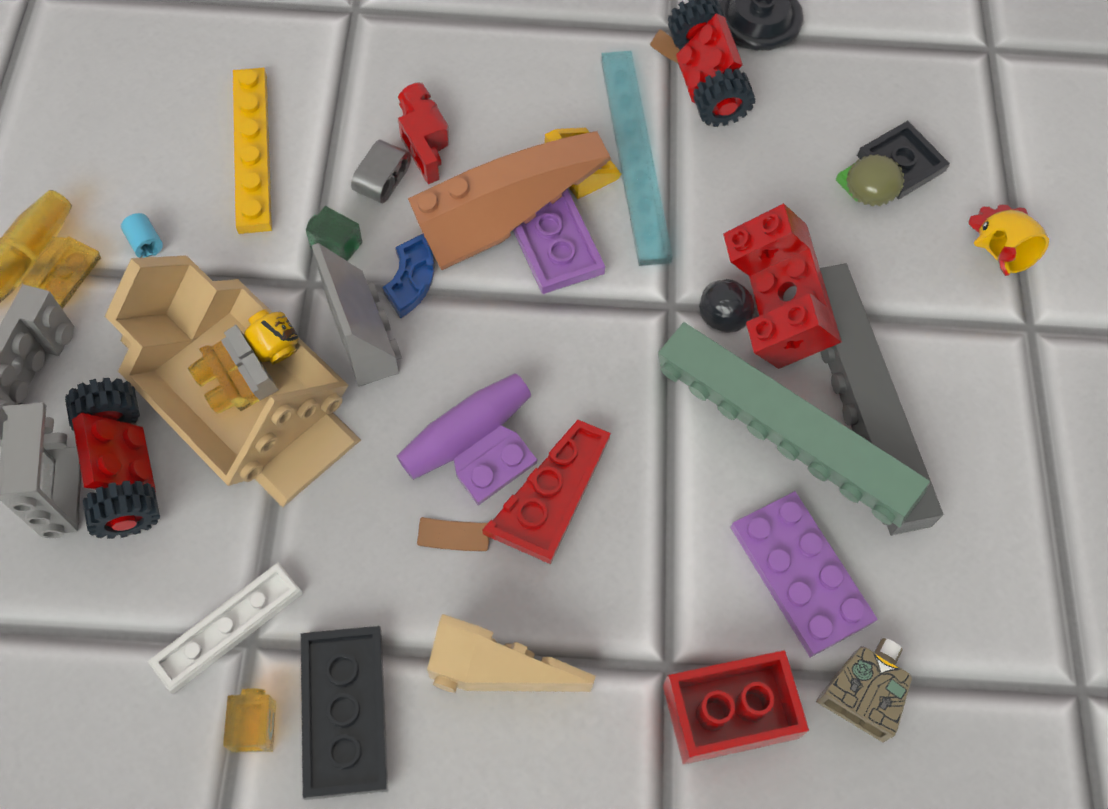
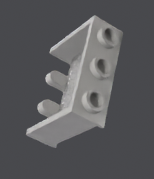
(39, 472)

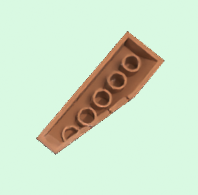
(496, 197)

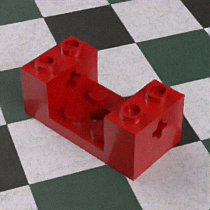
(776, 256)

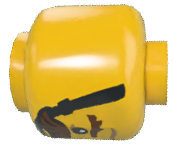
(271, 336)

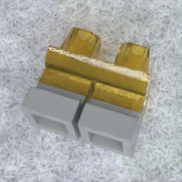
(238, 371)

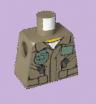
(870, 690)

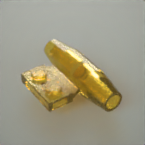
(38, 257)

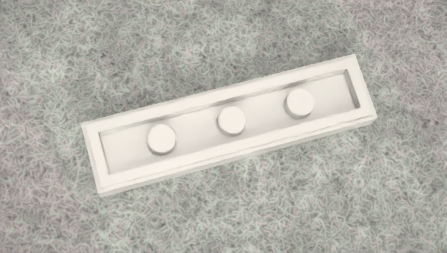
(224, 628)

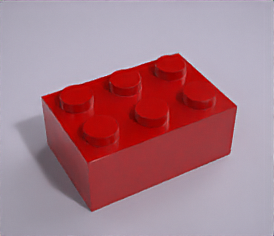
(734, 707)

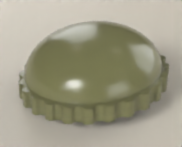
(875, 180)

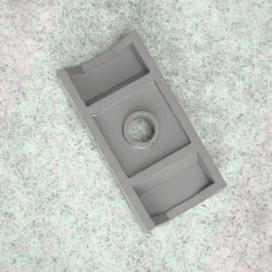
(28, 332)

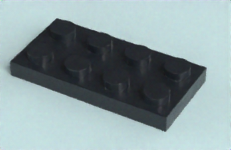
(343, 713)

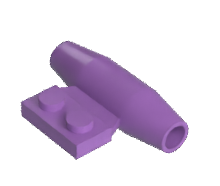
(473, 436)

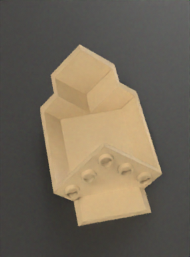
(283, 441)

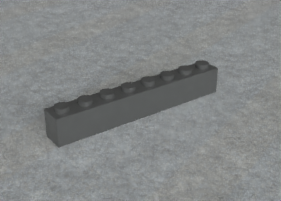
(868, 391)

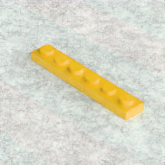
(251, 151)

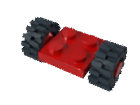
(710, 62)
(112, 458)

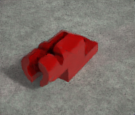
(422, 129)

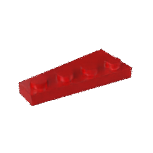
(546, 503)

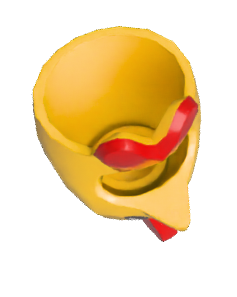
(1010, 237)

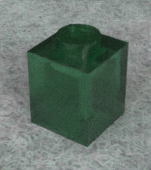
(334, 232)

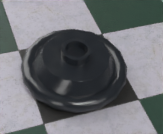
(763, 22)

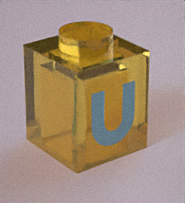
(250, 721)

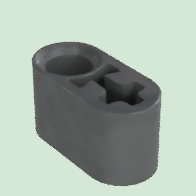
(381, 171)

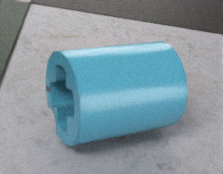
(141, 235)

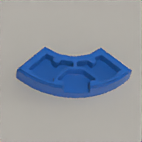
(413, 276)

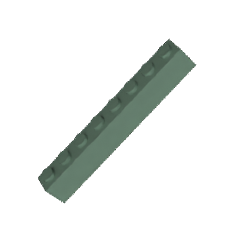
(793, 425)

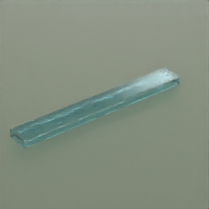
(636, 159)

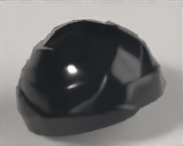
(726, 305)

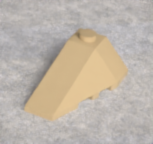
(473, 661)

